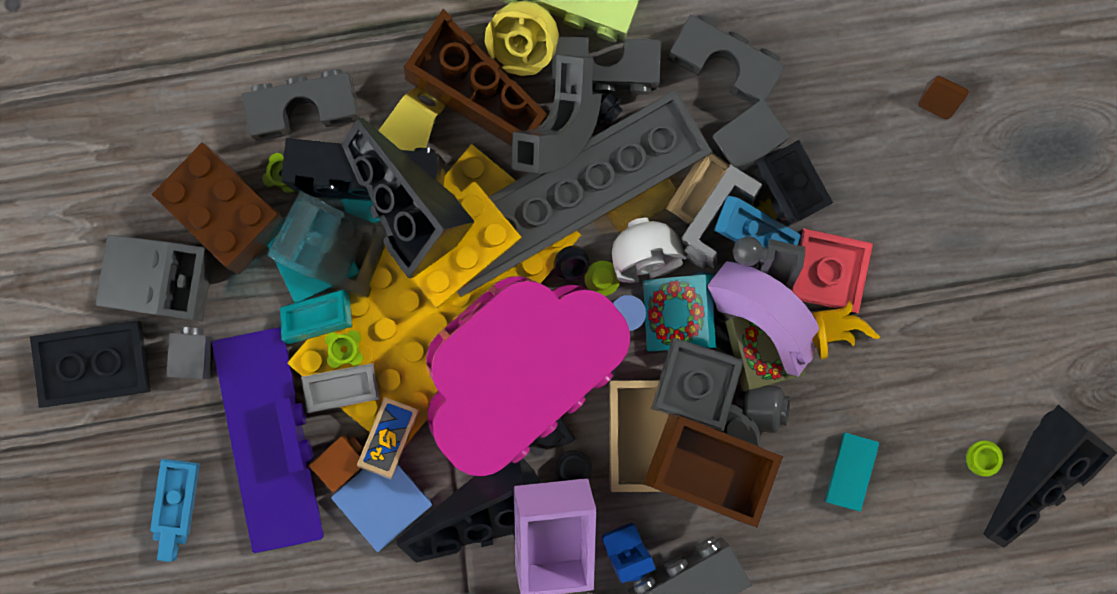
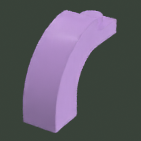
(770, 306)

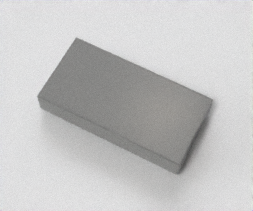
(340, 387)

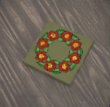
(761, 359)

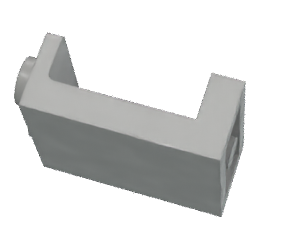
(733, 184)

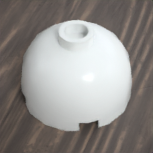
(646, 249)

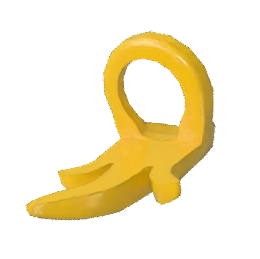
(835, 326)

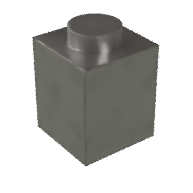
(190, 354)

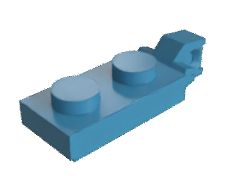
(174, 506)

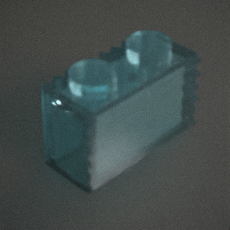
(305, 234)

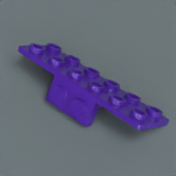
(268, 440)

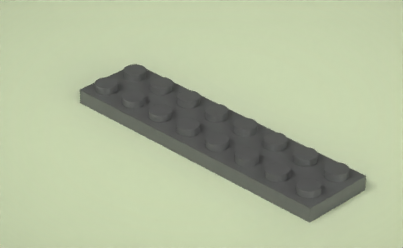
(601, 178)

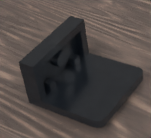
(793, 182)

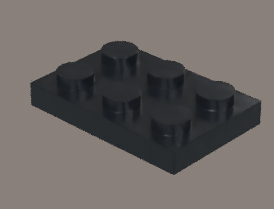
(90, 364)

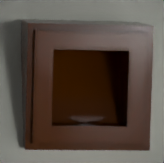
(942, 97)

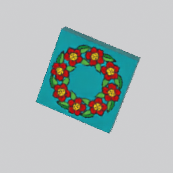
(679, 310)

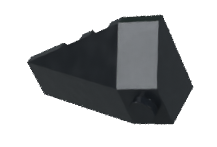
(414, 208)
(1052, 462)
(470, 515)

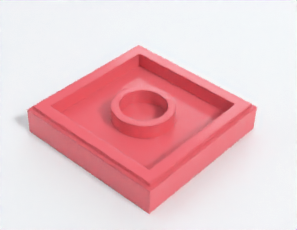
(832, 270)

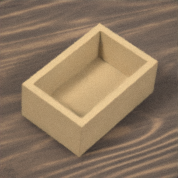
(632, 433)

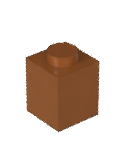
(338, 462)

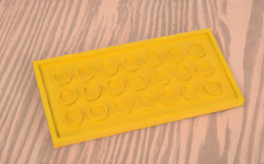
(402, 321)

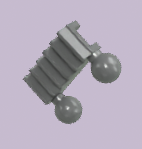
(776, 259)

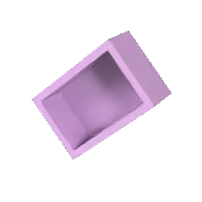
(555, 537)

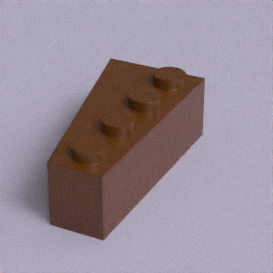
(470, 82)

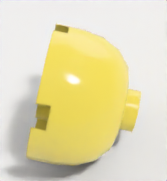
(522, 37)

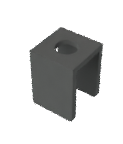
(749, 137)

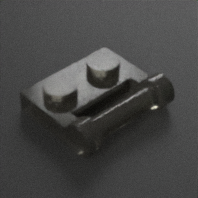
(342, 253)

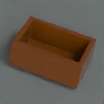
(219, 208)
(713, 470)

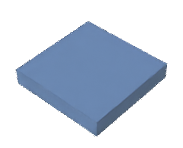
(382, 505)

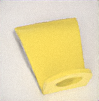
(411, 121)

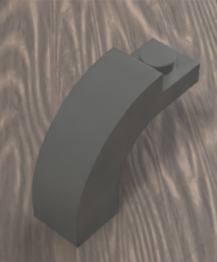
(568, 123)

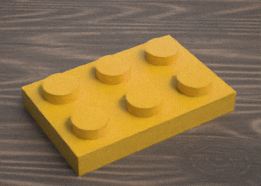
(479, 248)

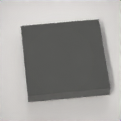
(697, 384)

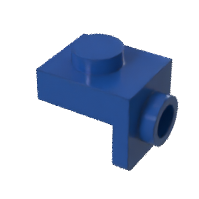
(627, 553)

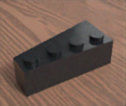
(325, 171)

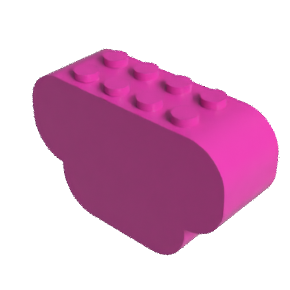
(518, 367)

